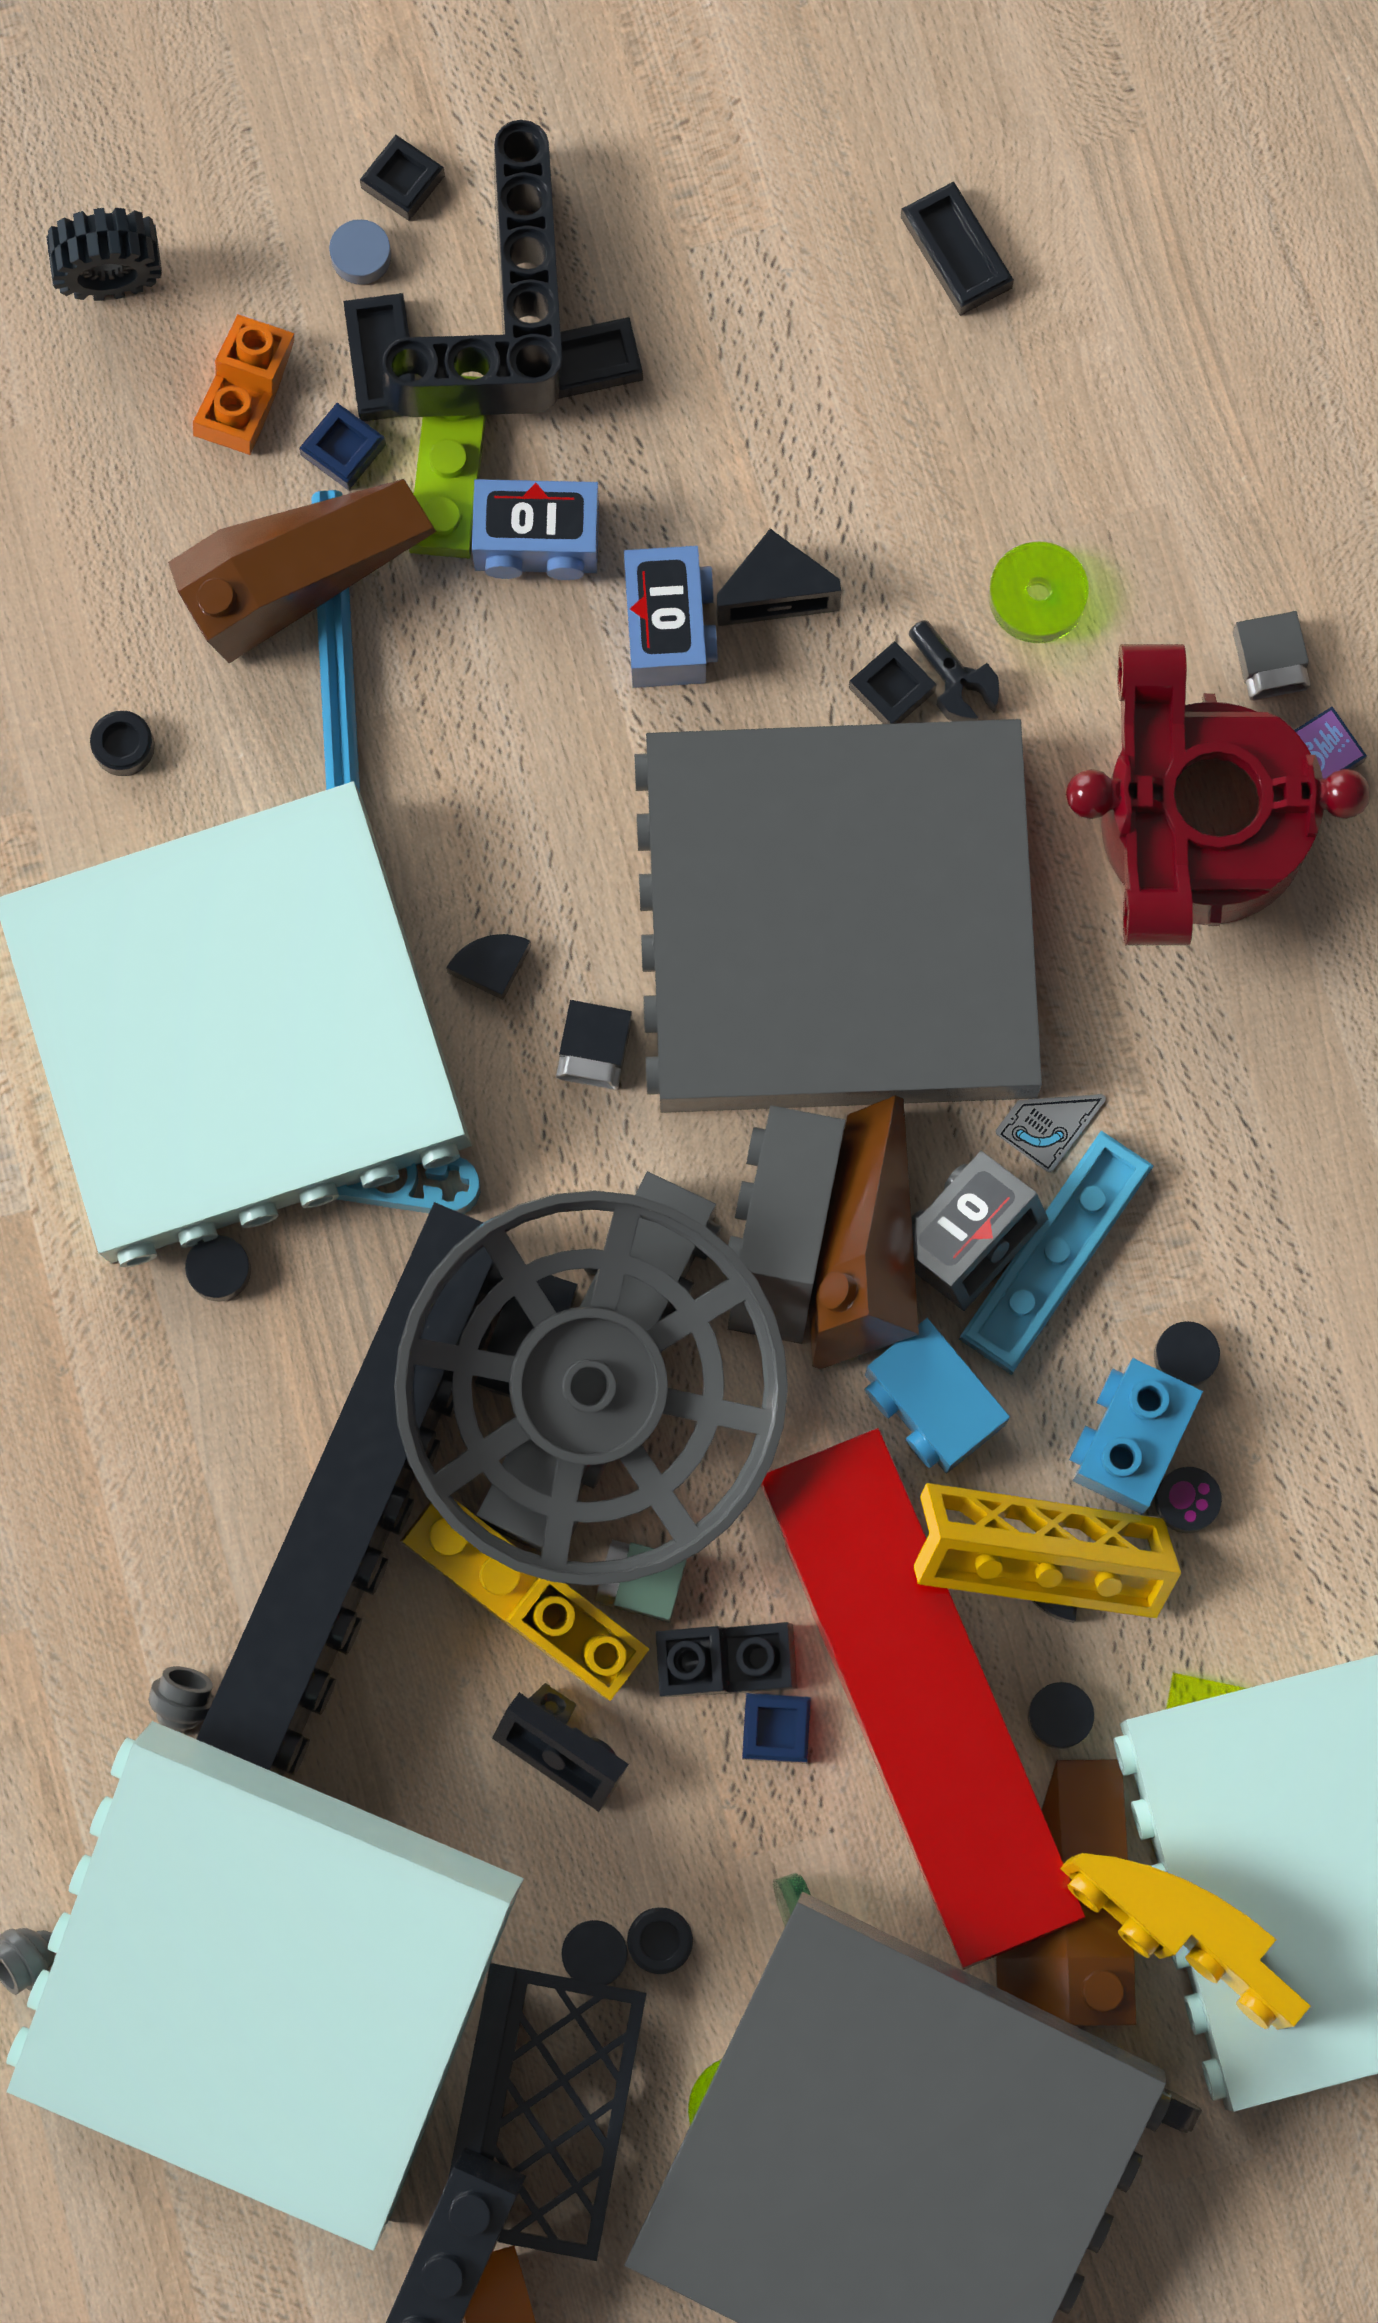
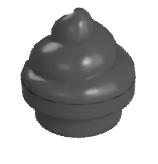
(181, 1698)
(23, 1958)

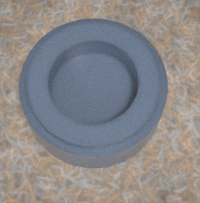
(360, 251)

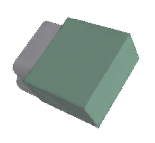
(647, 1596)

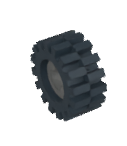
(104, 254)

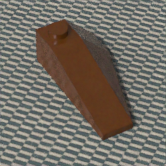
(280, 567)
(866, 1255)
(1086, 1968)

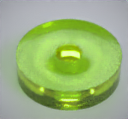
(1045, 566)

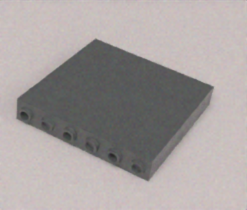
(838, 916)
(895, 2145)

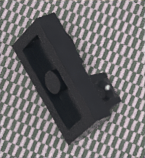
(540, 1736)

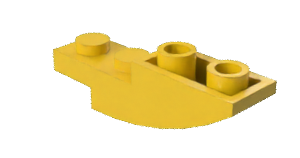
(537, 1609)
(1169, 1912)

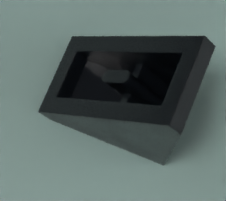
(777, 584)

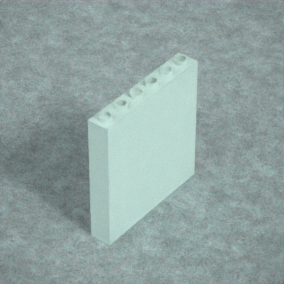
(232, 1025)
(1278, 1816)
(260, 1983)

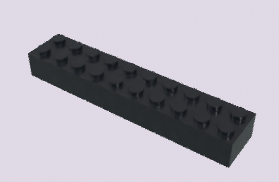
(344, 1521)

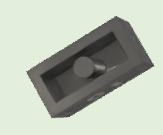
(974, 1229)

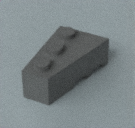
(786, 1213)

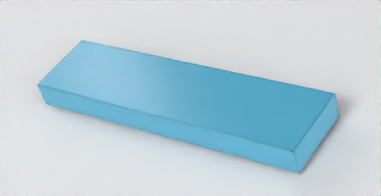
(1056, 1253)

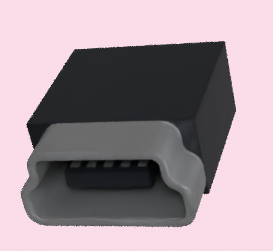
(594, 1044)

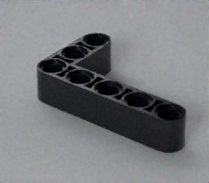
(522, 294)

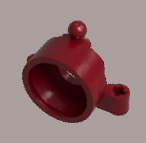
(1167, 866)

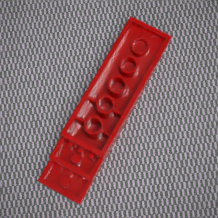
(921, 1700)

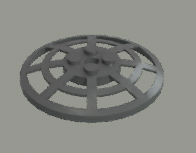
(632, 1398)

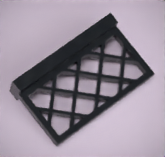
(491, 2079)

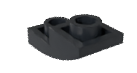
(726, 1660)

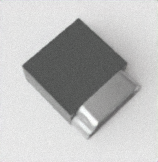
(1272, 655)

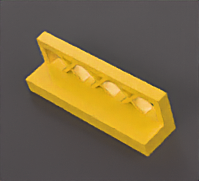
(1051, 1562)

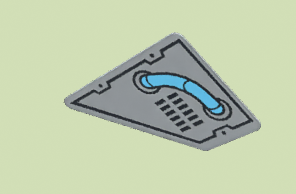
(1048, 1126)

